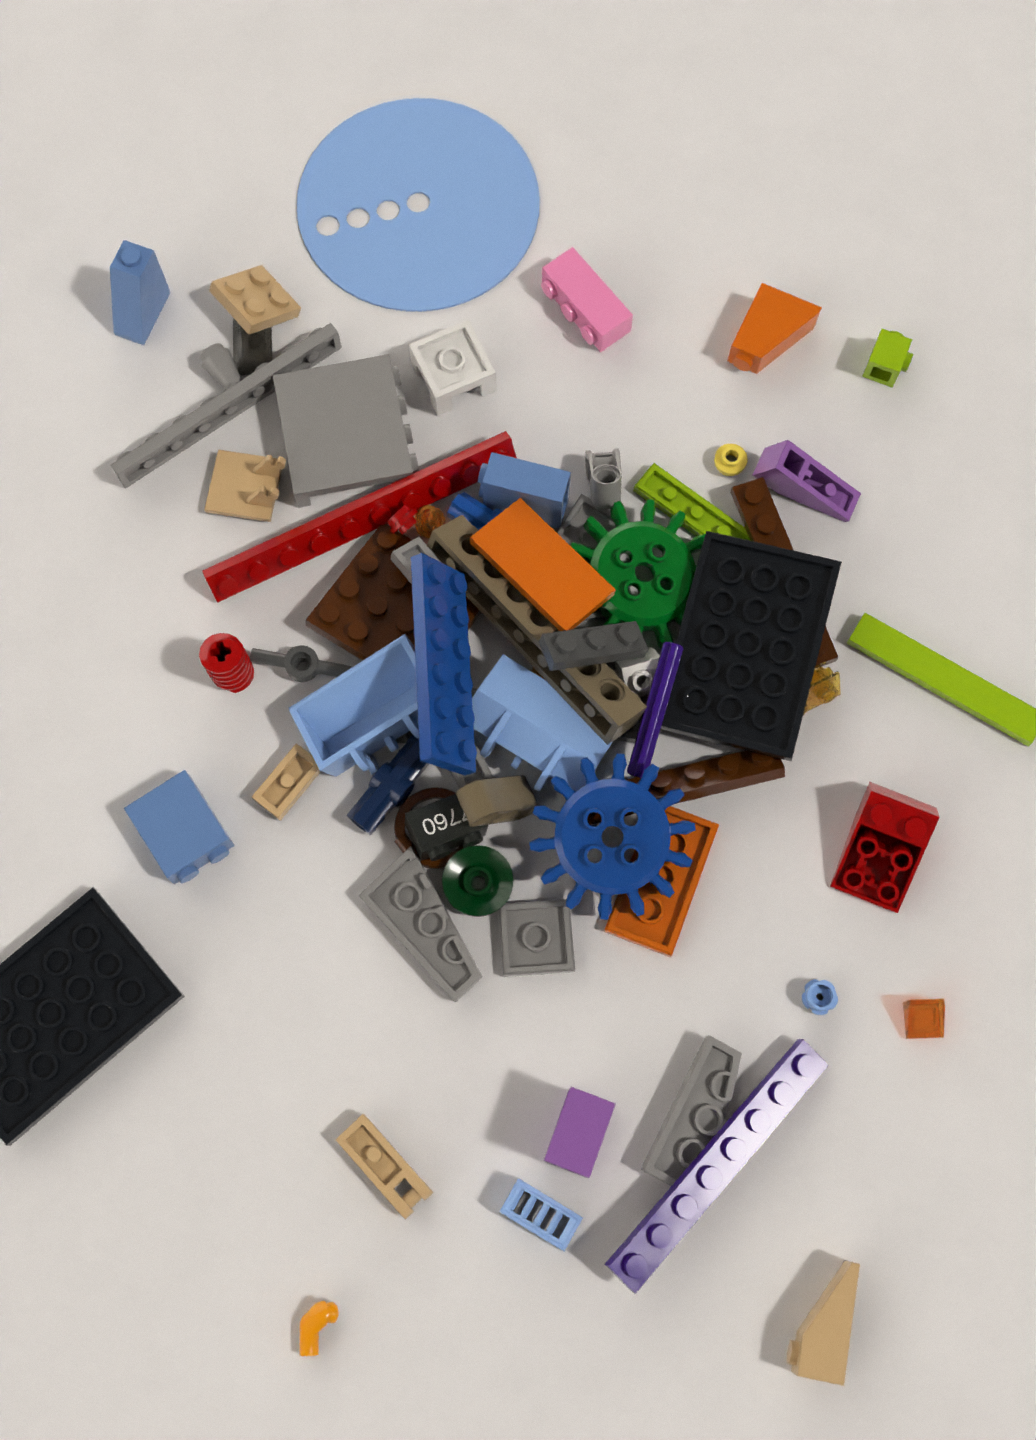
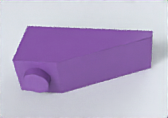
(805, 480)

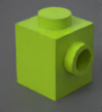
(888, 358)

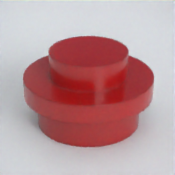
(402, 520)

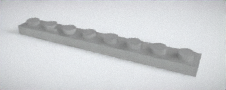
(229, 404)

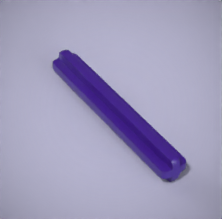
(656, 708)

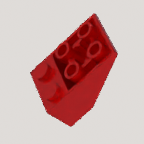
(884, 847)

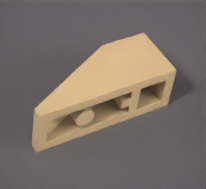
(825, 1334)

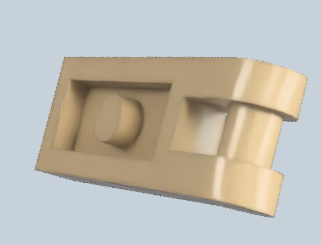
(383, 1165)

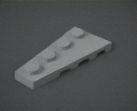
(696, 1111)

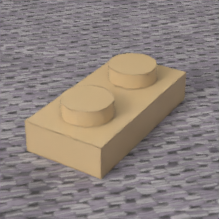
(287, 782)

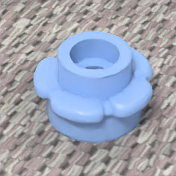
(829, 1000)

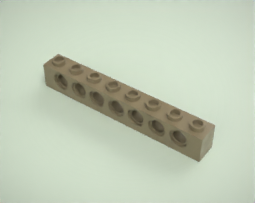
(590, 690)

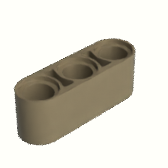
(496, 800)

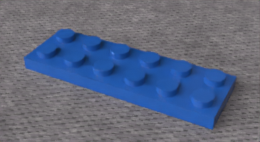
(443, 666)

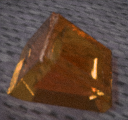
(924, 1018)

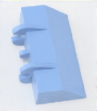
(361, 710)
(534, 724)

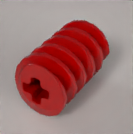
(226, 662)

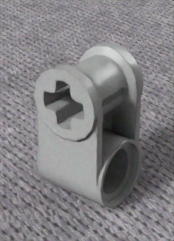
(604, 477)

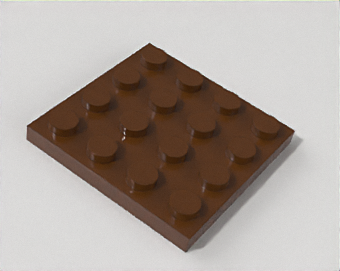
(370, 600)

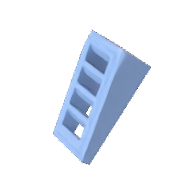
(514, 1197)

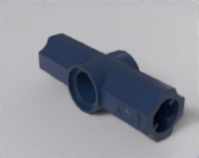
(388, 787)

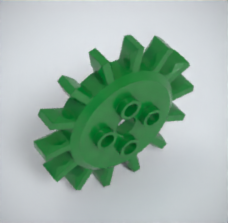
(653, 605)

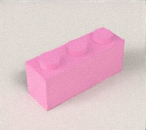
(586, 300)

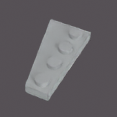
(418, 919)

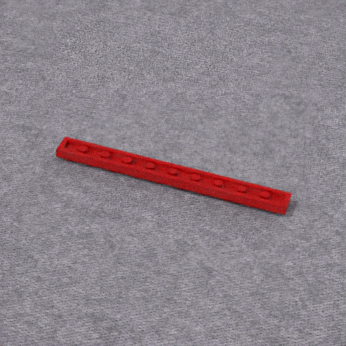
(352, 519)

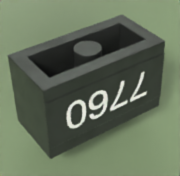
(441, 828)

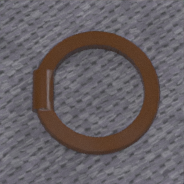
(402, 840)

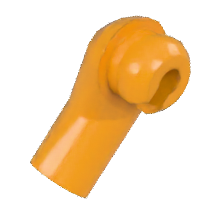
(313, 1323)

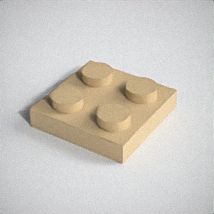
(255, 299)

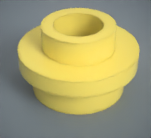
(730, 468)

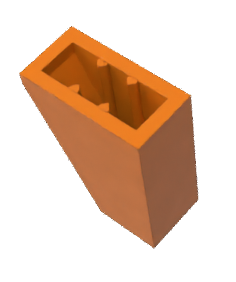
(771, 328)

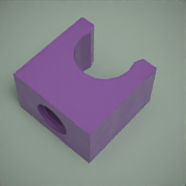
(579, 1132)

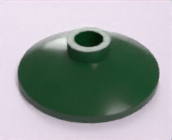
(474, 863)

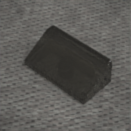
(251, 349)

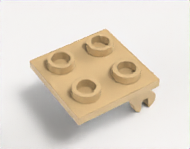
(244, 485)

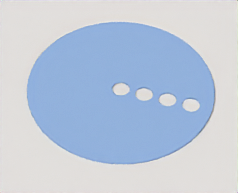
(431, 259)

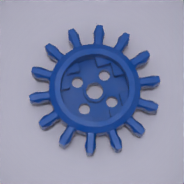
(576, 837)

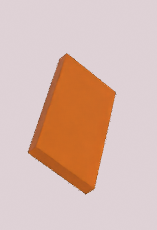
(542, 566)
(664, 916)

